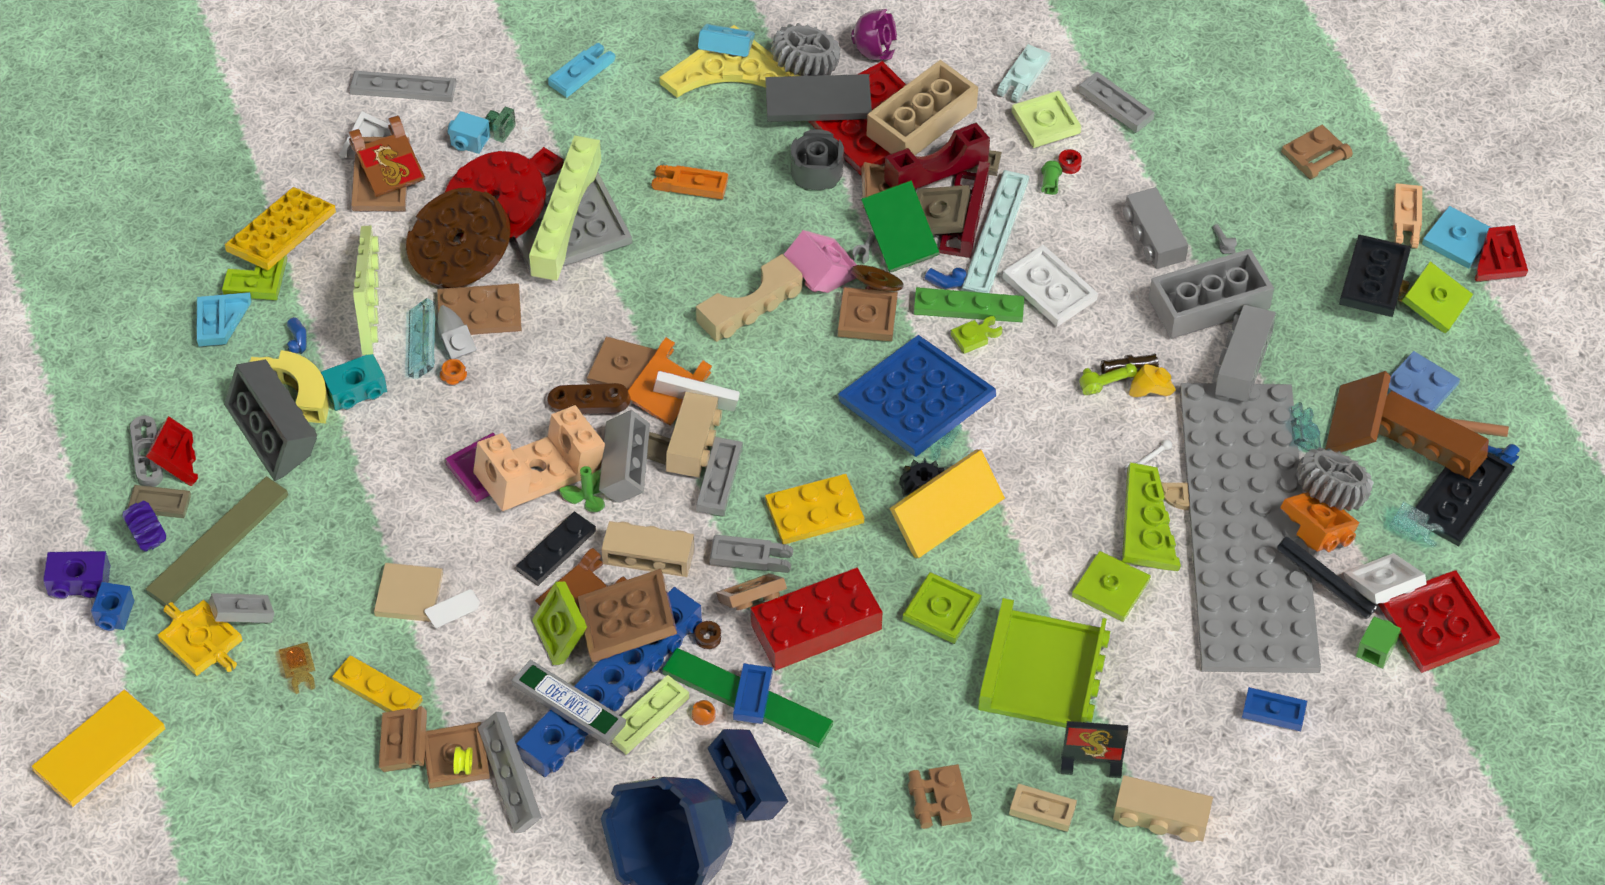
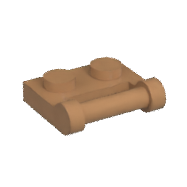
(1313, 145)

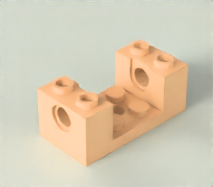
(562, 454)

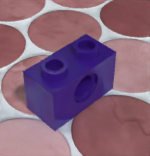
(63, 567)

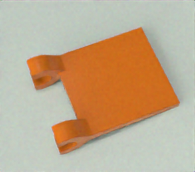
(660, 405)

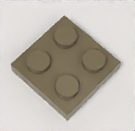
(945, 207)

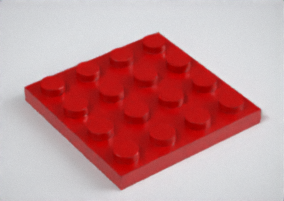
(853, 133)

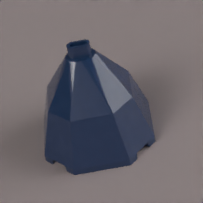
(668, 831)

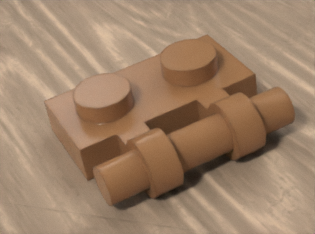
(948, 792)

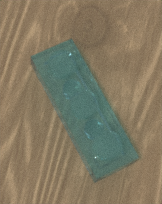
(421, 339)

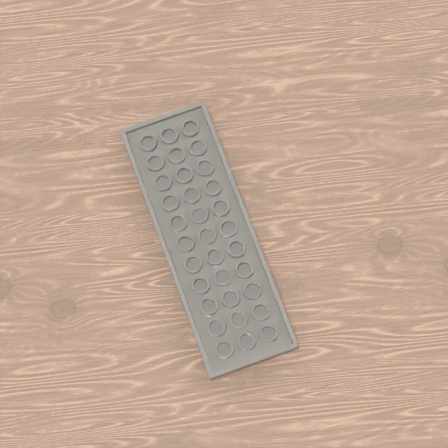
(1239, 470)

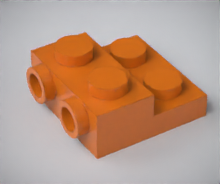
(1321, 525)

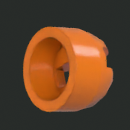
(700, 713)

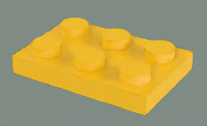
(814, 509)

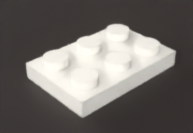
(1050, 285)

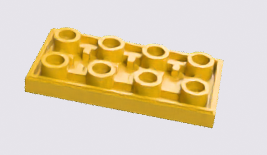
(280, 228)
(947, 503)
(98, 747)

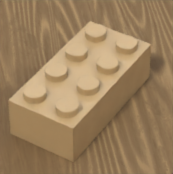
(922, 110)

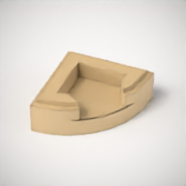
(1176, 494)

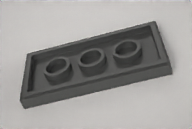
(818, 97)

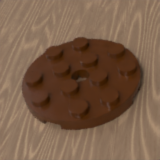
(483, 241)

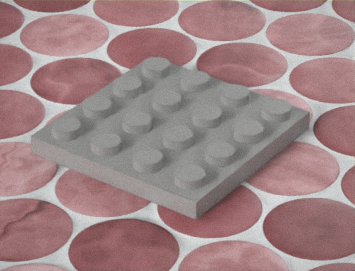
(595, 227)

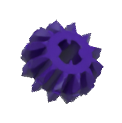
(144, 525)

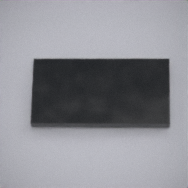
(1375, 275)
(1459, 501)

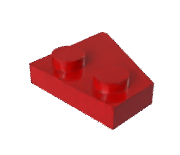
(174, 451)

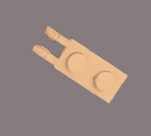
(1407, 212)

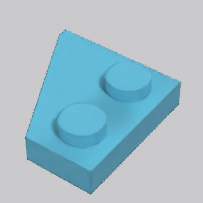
(219, 317)

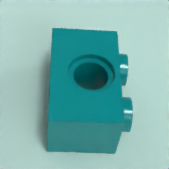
(354, 382)

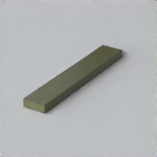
(217, 542)

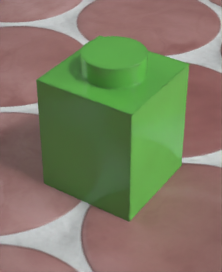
(1378, 642)

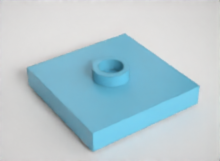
(1457, 237)

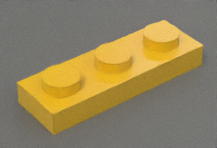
(375, 686)

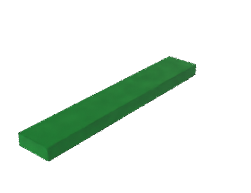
(724, 687)

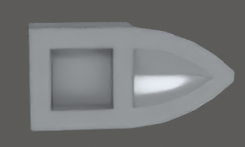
(454, 334)

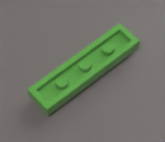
(968, 305)

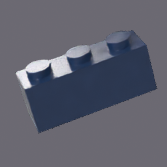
(747, 774)

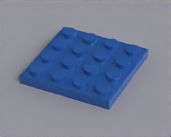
(917, 395)

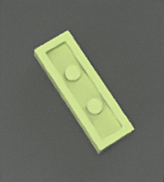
(650, 713)

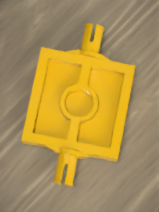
(199, 638)

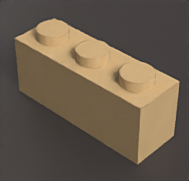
(693, 434)
(648, 548)
(1162, 809)

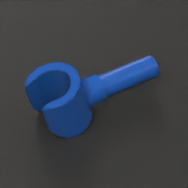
(1508, 454)

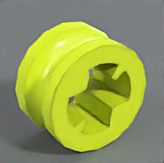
(463, 760)

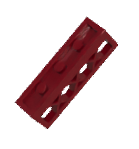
(973, 214)

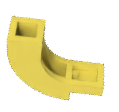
(306, 380)

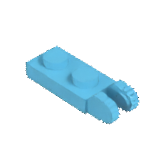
(580, 70)

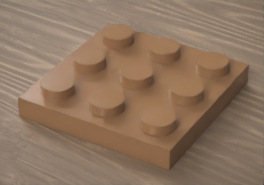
(627, 615)

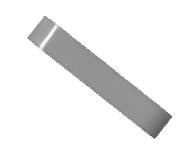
(139, 444)

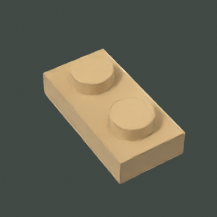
(1043, 807)

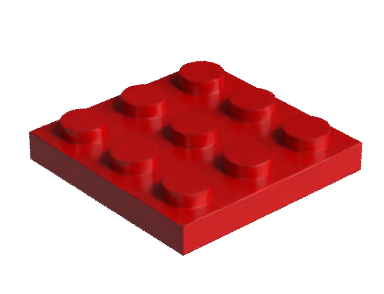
(1440, 622)

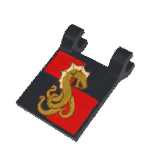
(1094, 743)

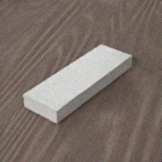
(677, 386)

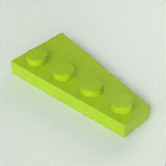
(1146, 522)

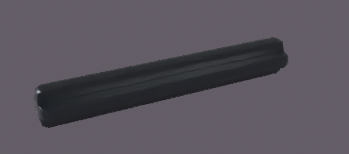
(1326, 577)

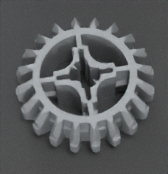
(805, 50)
(1334, 479)

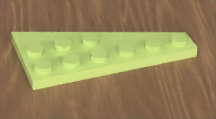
(365, 293)

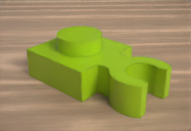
(973, 336)

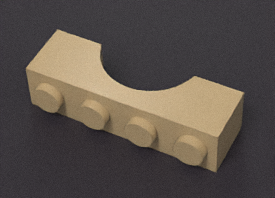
(724, 315)

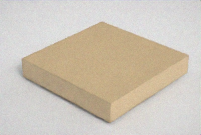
(407, 591)

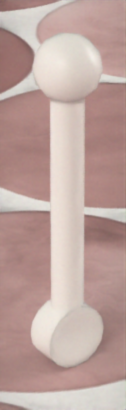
(1165, 445)

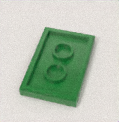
(900, 226)

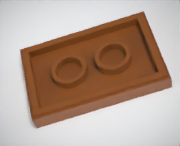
(1358, 412)

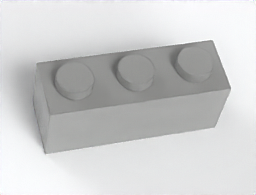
(1155, 228)
(624, 456)

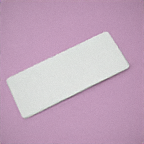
(452, 608)

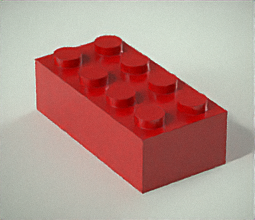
(816, 618)

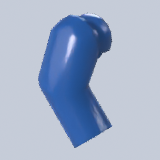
(949, 281)

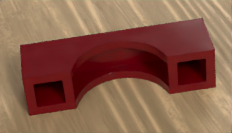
(960, 153)

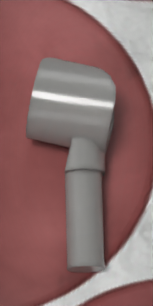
(1227, 245)
(864, 249)

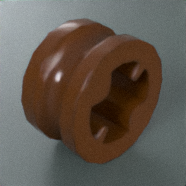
(702, 630)

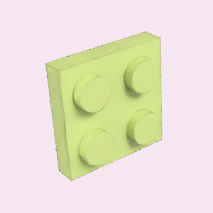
(1046, 119)

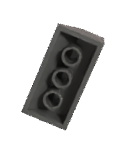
(269, 418)

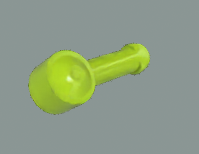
(1093, 383)

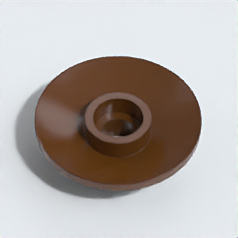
(876, 278)

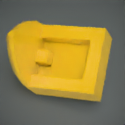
(1151, 380)

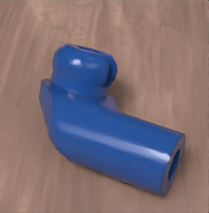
(300, 336)

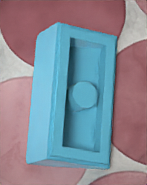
(725, 40)

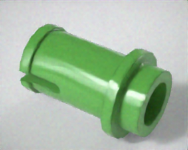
(1051, 171)

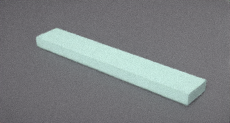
(996, 232)

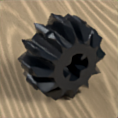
(918, 475)

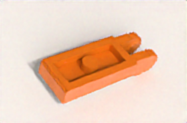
(690, 181)

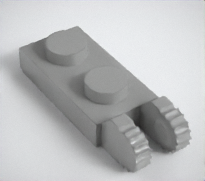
(750, 553)

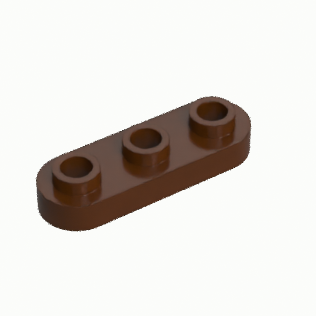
(598, 402)

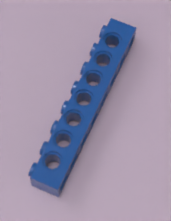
(552, 727)

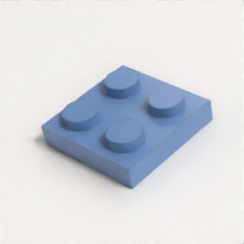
(1423, 381)

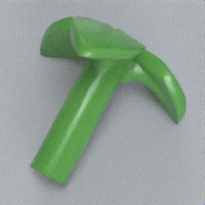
(590, 485)

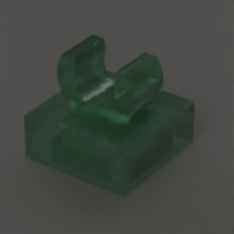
(502, 123)

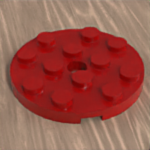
(512, 178)

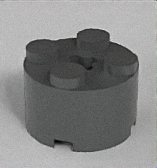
(817, 160)

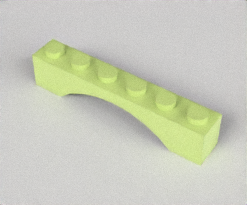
(554, 232)

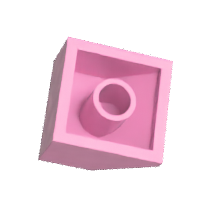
(820, 261)

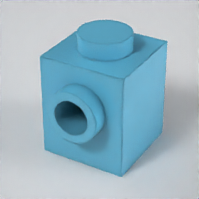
(469, 132)

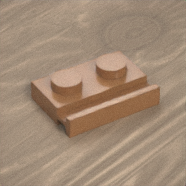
(403, 739)

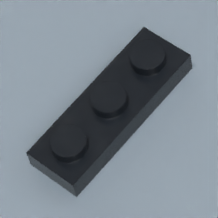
(556, 548)

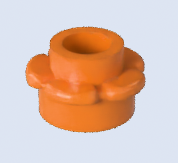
(451, 366)

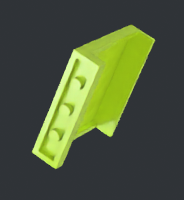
(1043, 668)

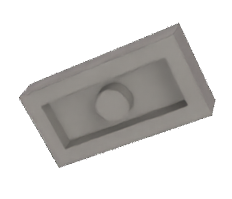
(241, 608)

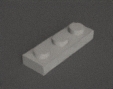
(1116, 102)
(719, 476)

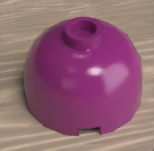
(872, 31)

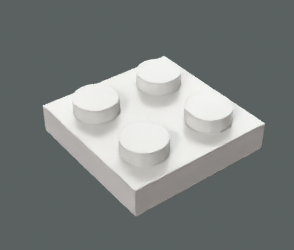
(1385, 578)

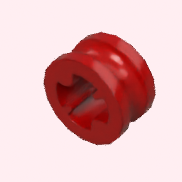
(1072, 155)

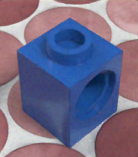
(110, 597)

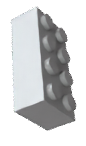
(1209, 293)

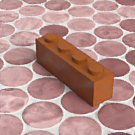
(1432, 435)

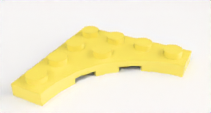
(714, 67)

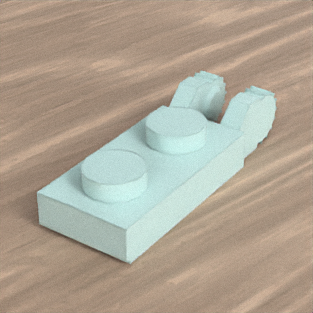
(1024, 72)

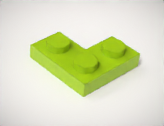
(259, 283)

